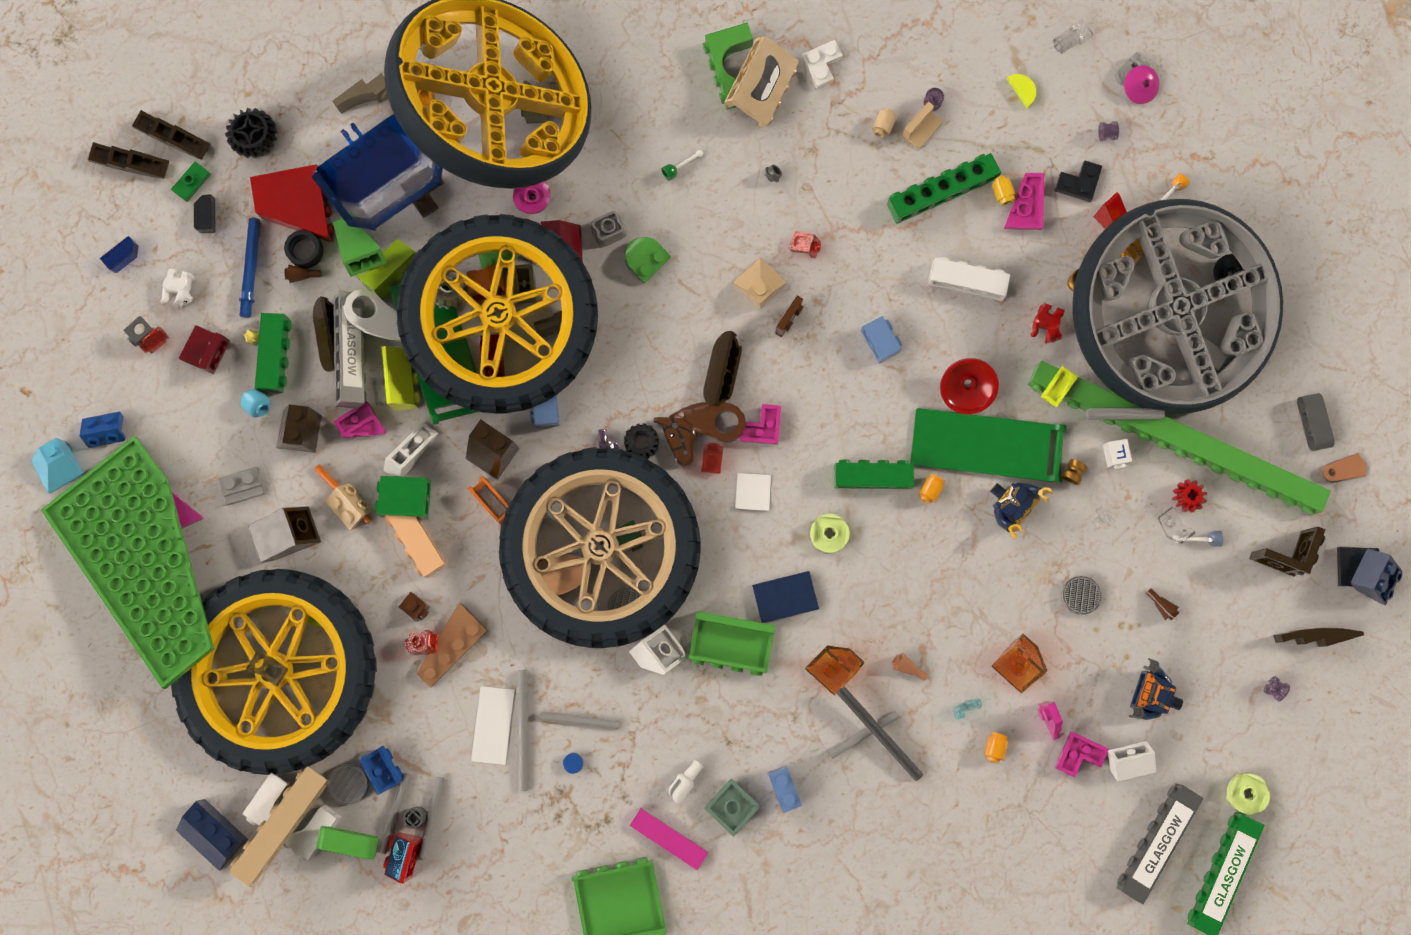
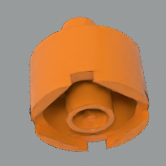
(484, 279)

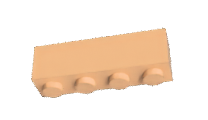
(417, 544)

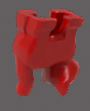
(1048, 321)

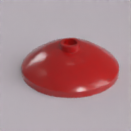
(974, 396)

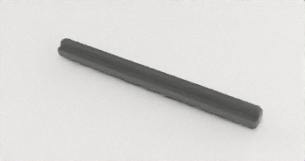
(879, 733)

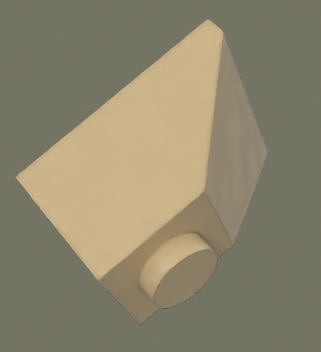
(759, 283)

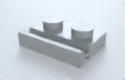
(241, 486)

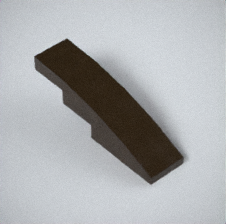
(171, 135)
(128, 161)
(1323, 636)

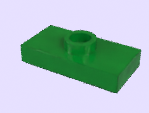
(191, 181)

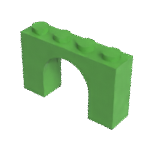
(719, 47)

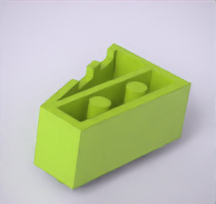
(382, 277)

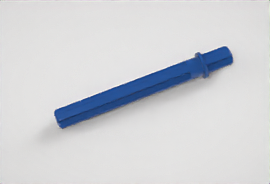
(249, 268)

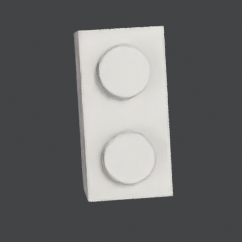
(1132, 761)

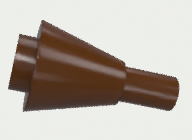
(297, 274)
(1165, 607)

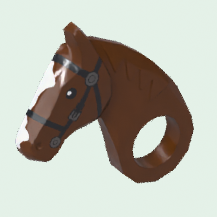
(699, 418)

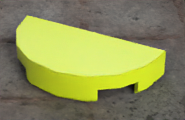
(1024, 88)

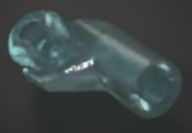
(965, 706)

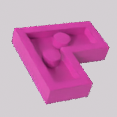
(767, 430)
(1078, 749)

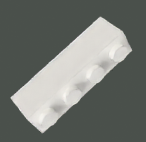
(969, 279)

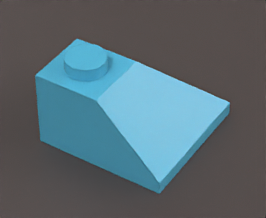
(56, 465)

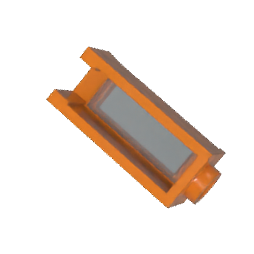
(490, 499)

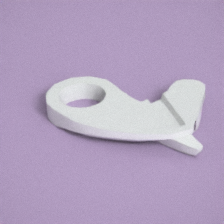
(381, 324)

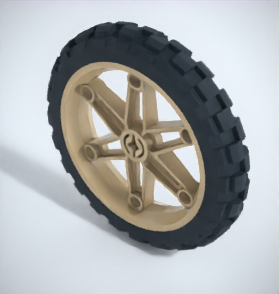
(546, 488)

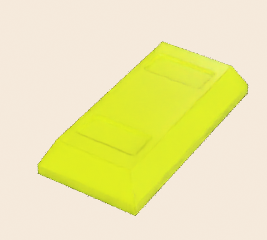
(1059, 386)

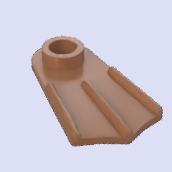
(1346, 468)

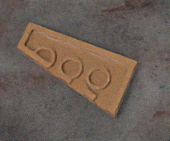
(454, 641)

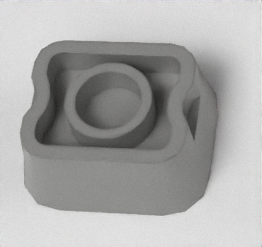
(608, 229)

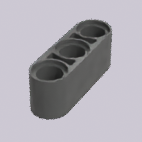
(1315, 422)

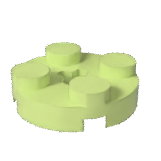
(837, 525)
(1236, 796)

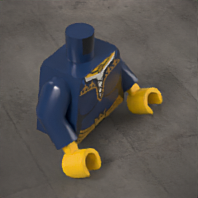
(1015, 504)

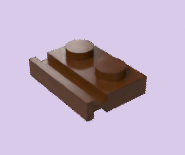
(786, 322)

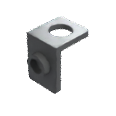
(136, 338)

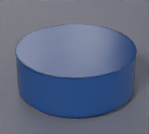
(573, 763)

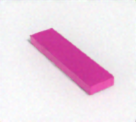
(669, 838)

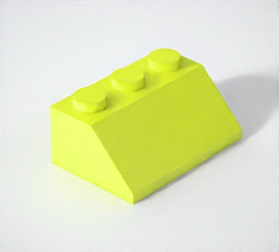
(400, 380)

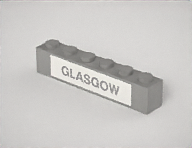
(348, 355)

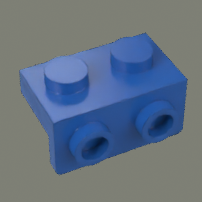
(102, 429)
(381, 770)

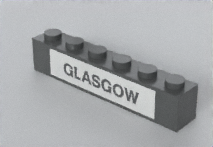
(1159, 842)

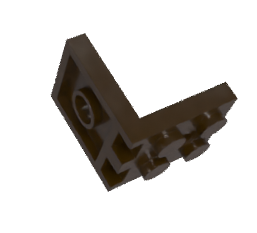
(1303, 558)

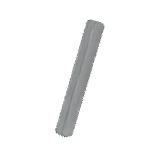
(1123, 413)

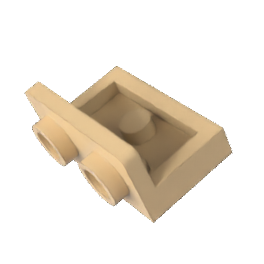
(348, 505)

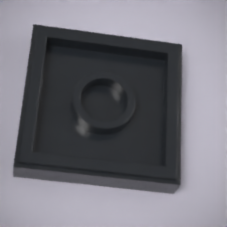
(1347, 563)

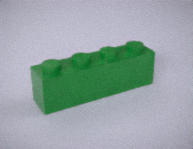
(272, 352)
(873, 475)

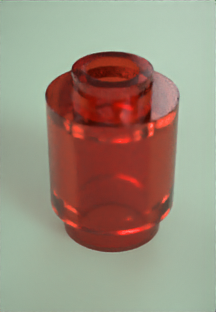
(154, 340)

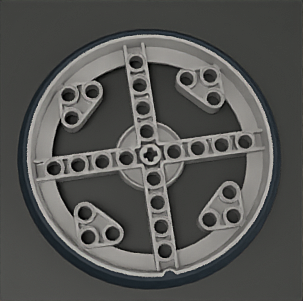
(1261, 325)

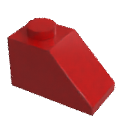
(1110, 210)

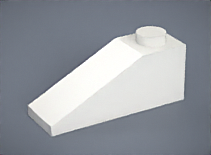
(409, 451)

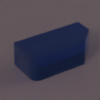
(120, 255)

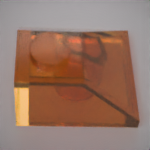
(1021, 663)
(834, 667)

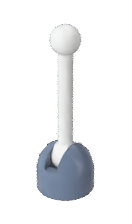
(1214, 538)

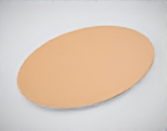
(562, 580)

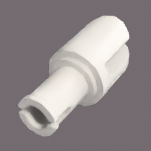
(684, 782)

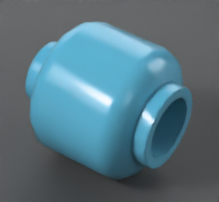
(255, 403)

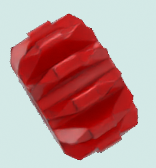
(1189, 503)

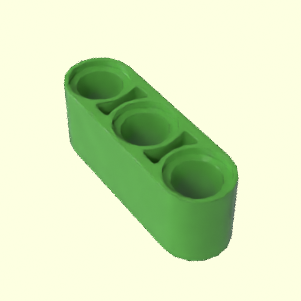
(347, 842)

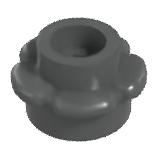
(773, 173)

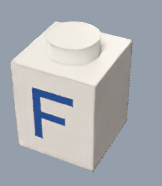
(1117, 454)

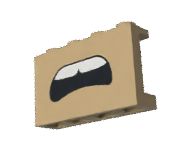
(762, 80)

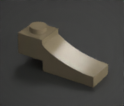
(362, 93)

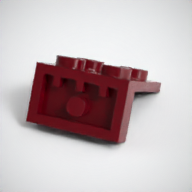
(204, 349)

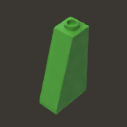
(357, 249)

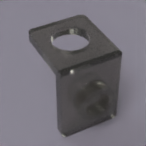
(270, 669)

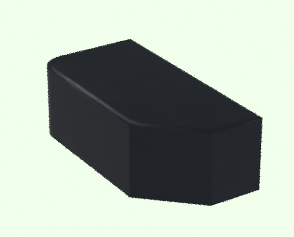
(205, 214)

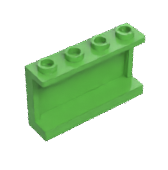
(731, 643)

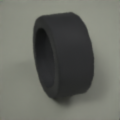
(294, 238)

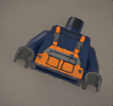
(1154, 693)

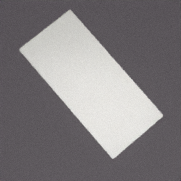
(492, 725)

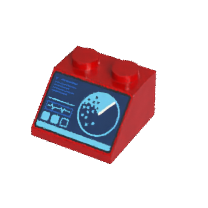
(402, 857)

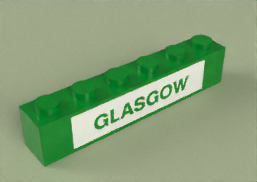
(1225, 874)

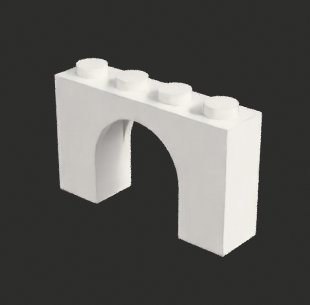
(302, 841)

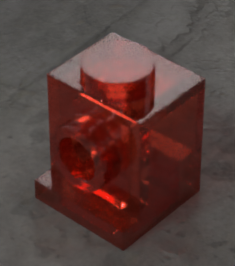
(422, 643)

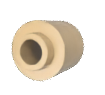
(884, 122)

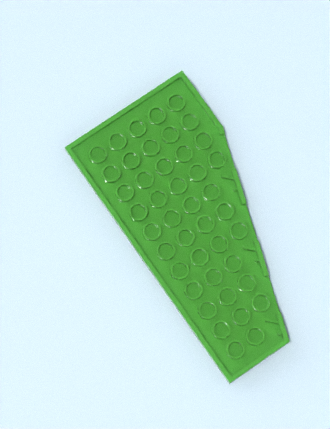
(134, 553)

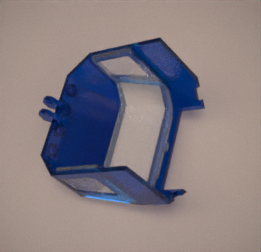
(376, 175)

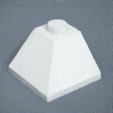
(659, 651)

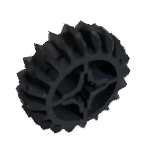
(243, 127)

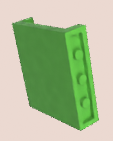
(620, 899)

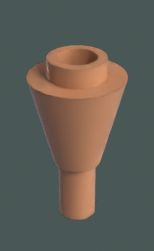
(905, 665)

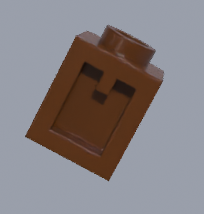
(414, 607)

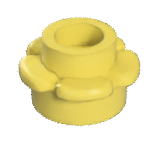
(252, 337)

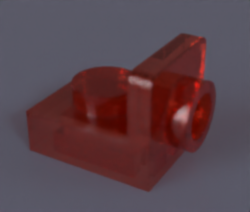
(805, 243)
(712, 458)

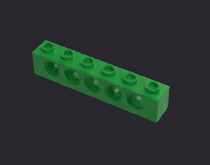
(984, 163)

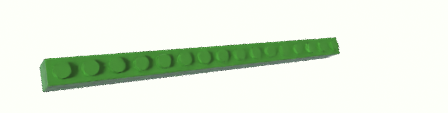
(1194, 445)

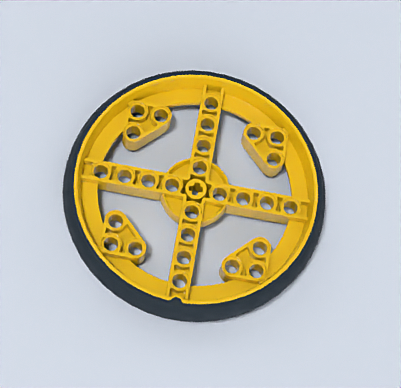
(488, 91)

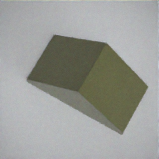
(524, 281)

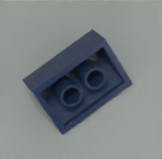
(210, 833)

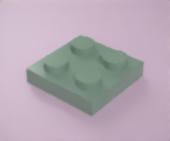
(732, 807)

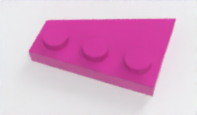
(1029, 204)

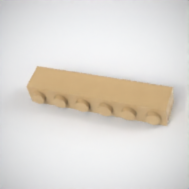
(279, 827)

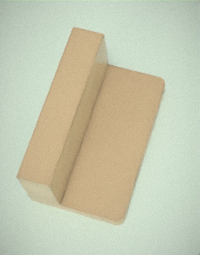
(922, 126)

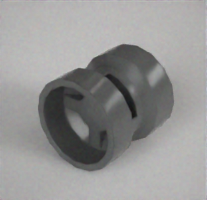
(416, 814)

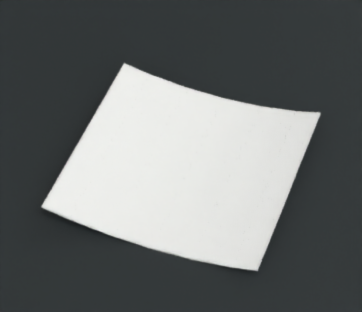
(753, 491)

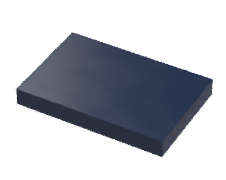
(785, 597)

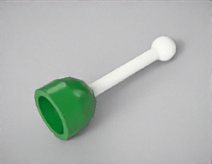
(670, 171)

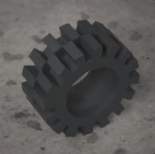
(641, 430)

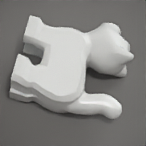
(179, 286)

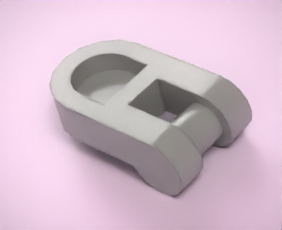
(1125, 68)

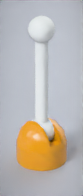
(1179, 183)

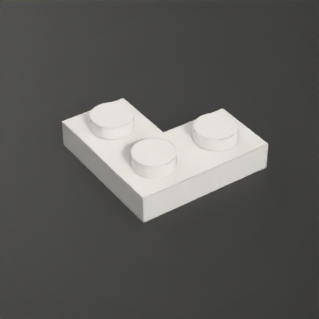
(817, 61)

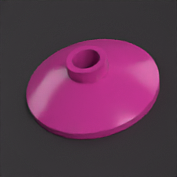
(1134, 84)
(522, 195)

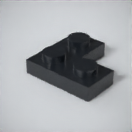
(1080, 187)

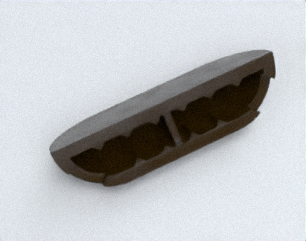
(324, 330)
(722, 369)

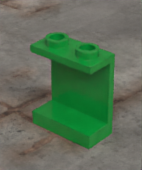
(403, 496)

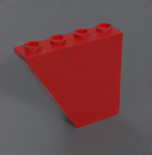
(293, 201)

